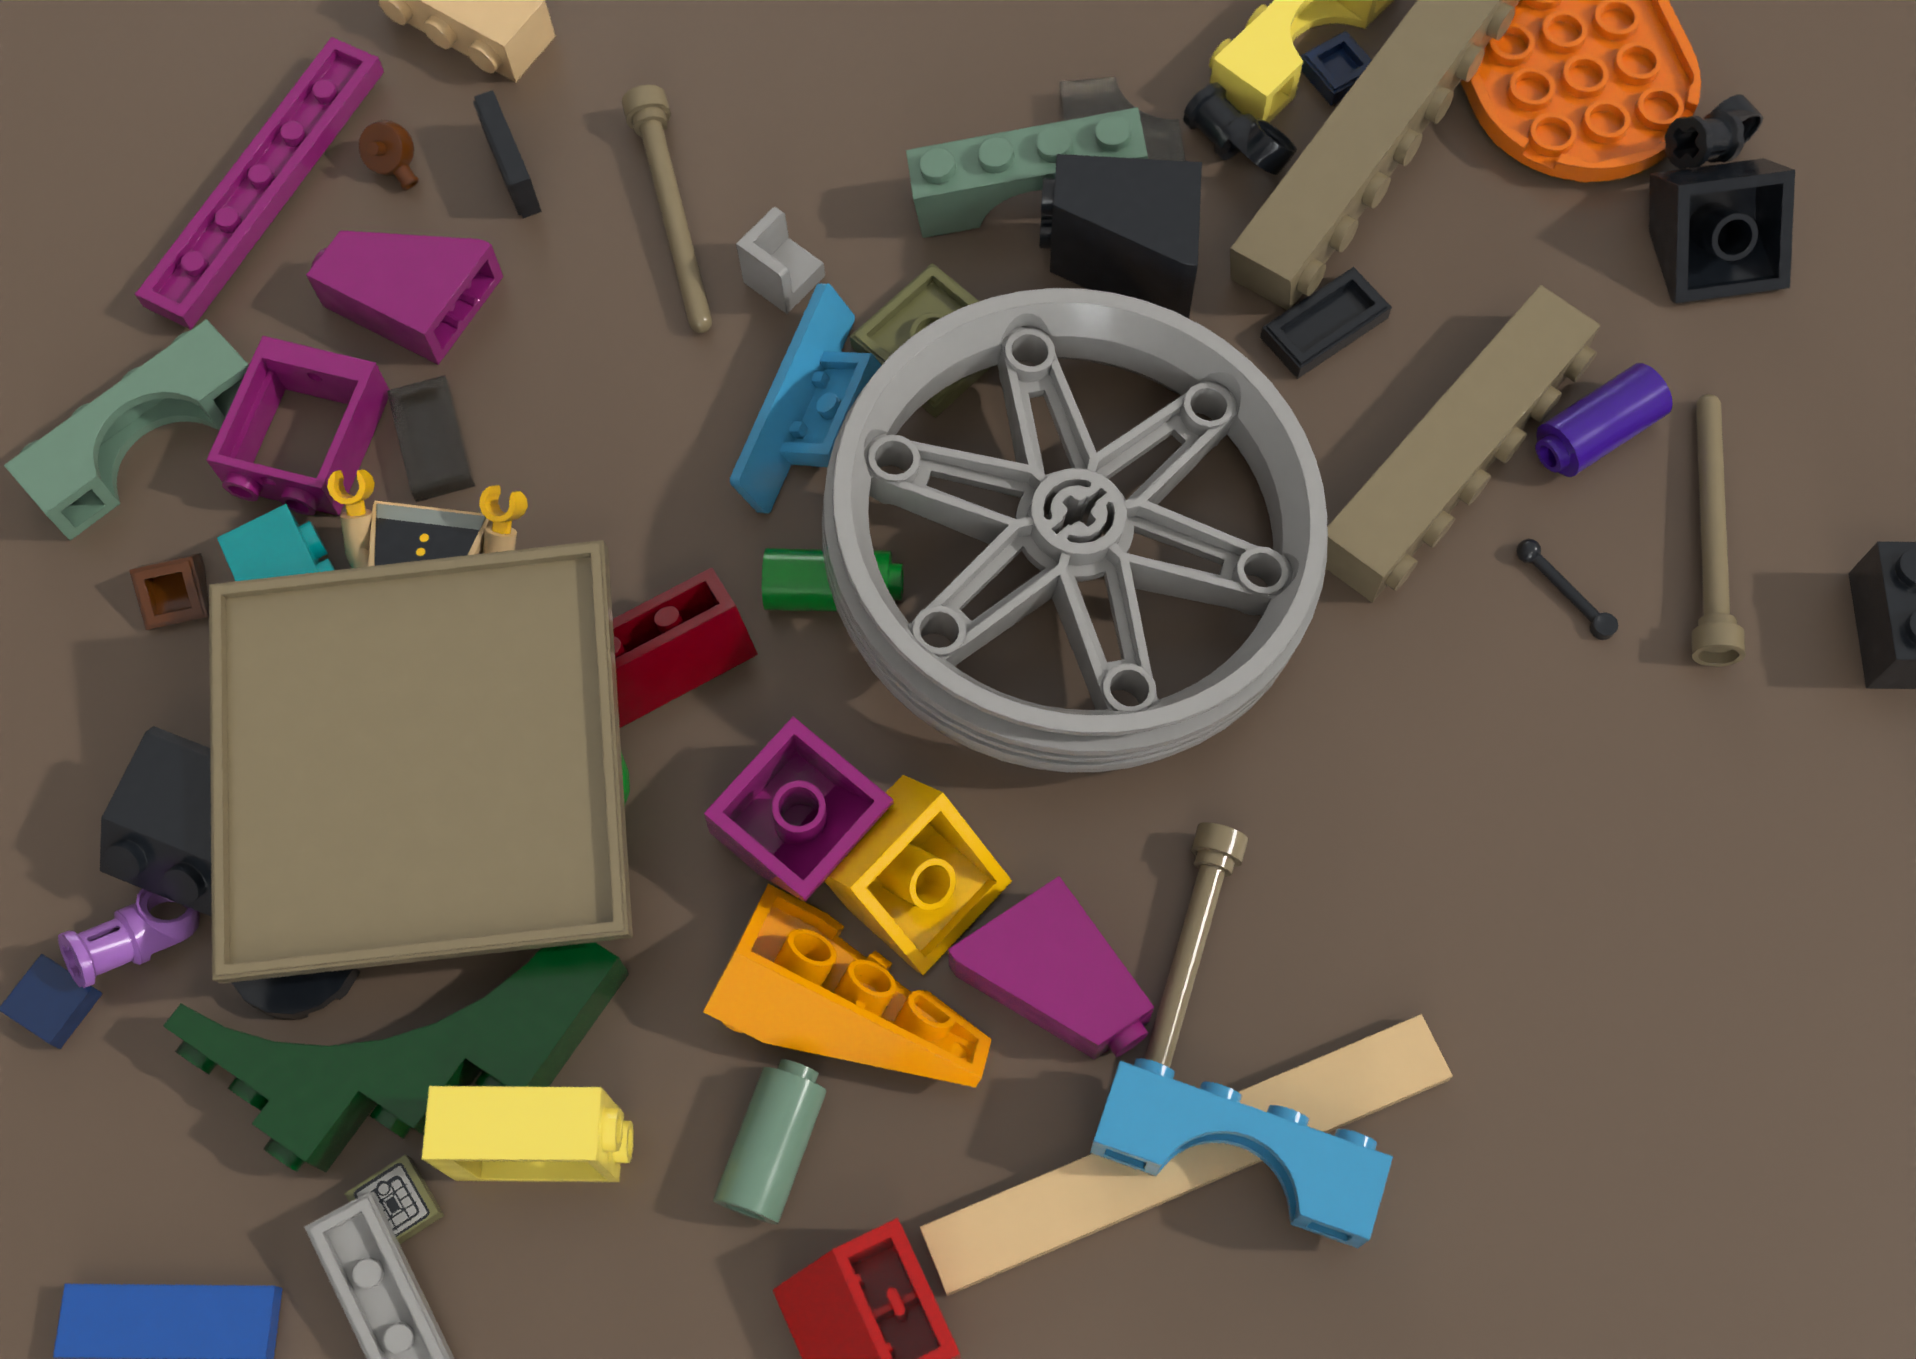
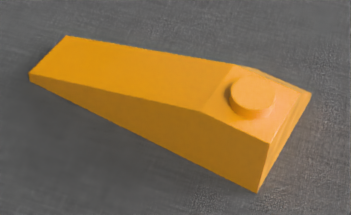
(817, 994)

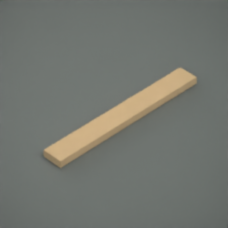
(1102, 1192)

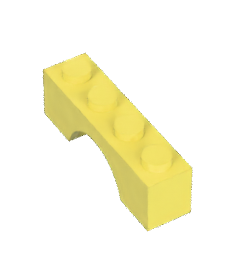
(1262, 64)

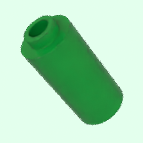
(799, 579)

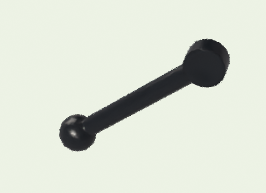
(1602, 624)

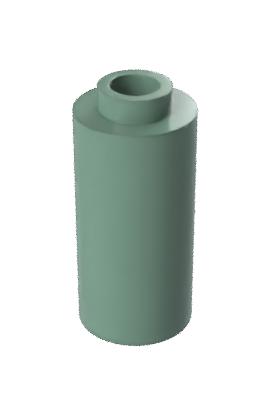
(771, 1142)

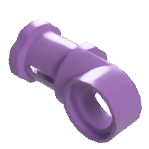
(126, 938)

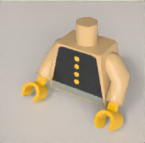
(419, 533)

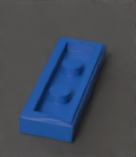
(168, 1321)

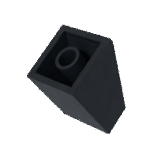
(1125, 226)

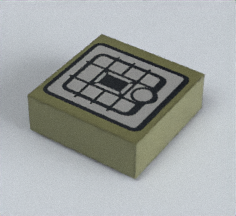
(402, 1196)

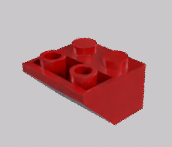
(866, 1303)

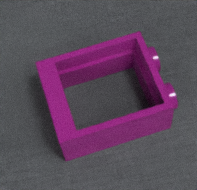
(310, 371)

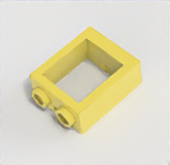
(526, 1134)

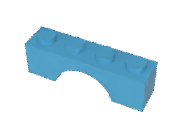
(1327, 1179)

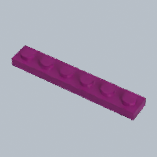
(259, 183)

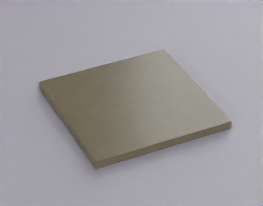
(415, 763)

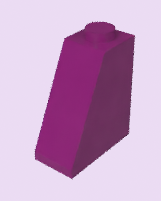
(406, 285)
(1056, 972)

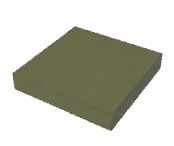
(907, 313)

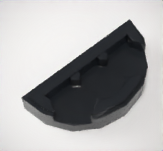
(298, 994)

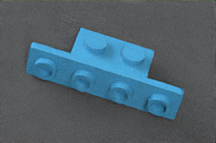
(804, 401)

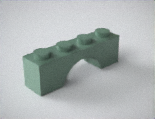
(966, 178)
(77, 463)

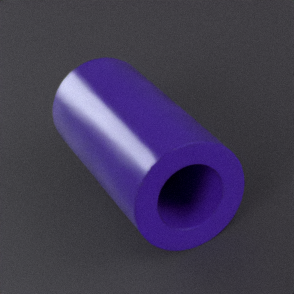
(1603, 420)

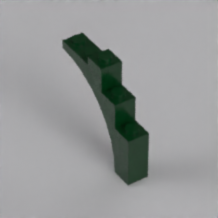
(322, 1094)

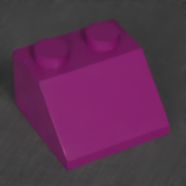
(796, 810)

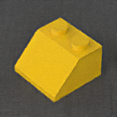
(918, 875)

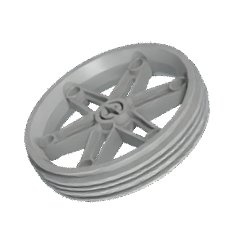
(1124, 335)

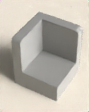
(776, 264)

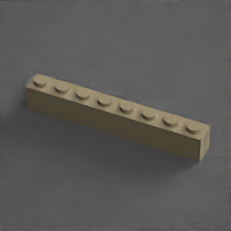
(1362, 144)

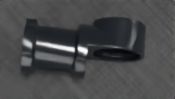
(1237, 132)
(1715, 137)

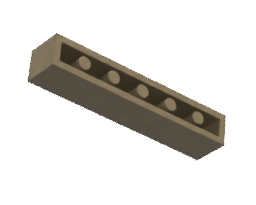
(1457, 442)

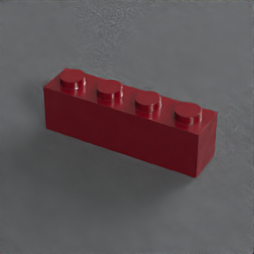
(677, 644)

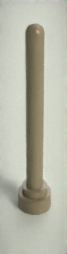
(647, 114)
(1718, 636)
(1217, 853)

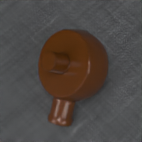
(388, 151)

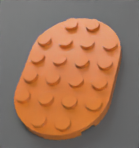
(1586, 86)

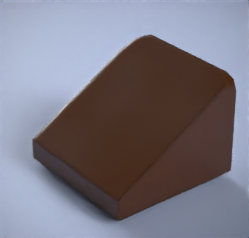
(171, 591)

